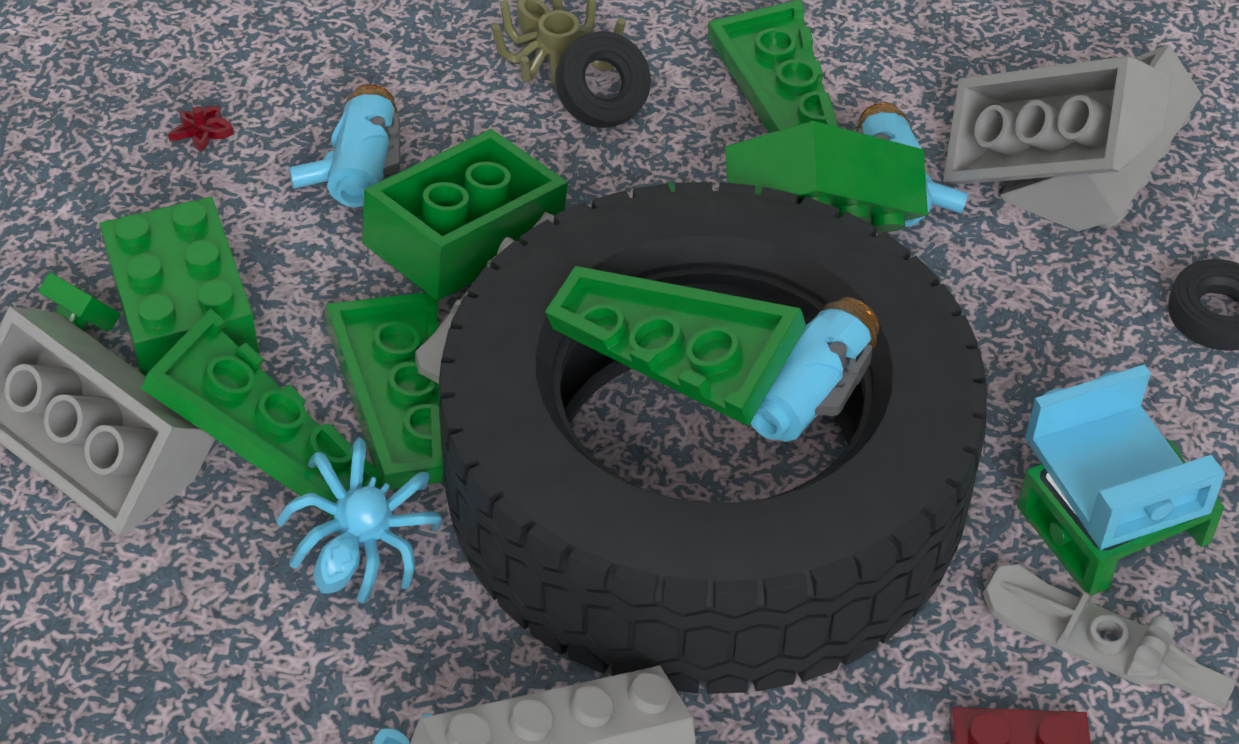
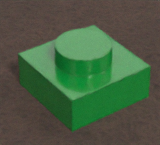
(78, 305)

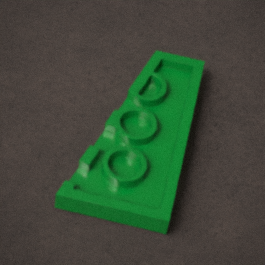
(774, 64)
(687, 338)
(391, 399)
(244, 409)

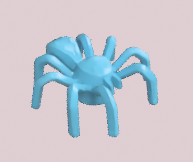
(359, 521)

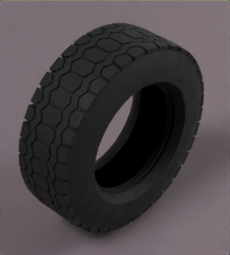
(698, 583)

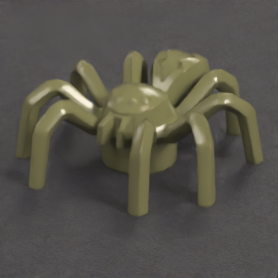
(547, 31)

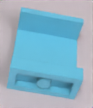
(1116, 460)

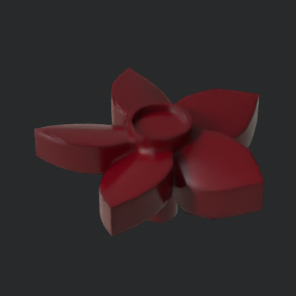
(201, 126)

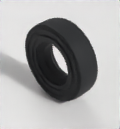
(628, 62)
(1192, 317)

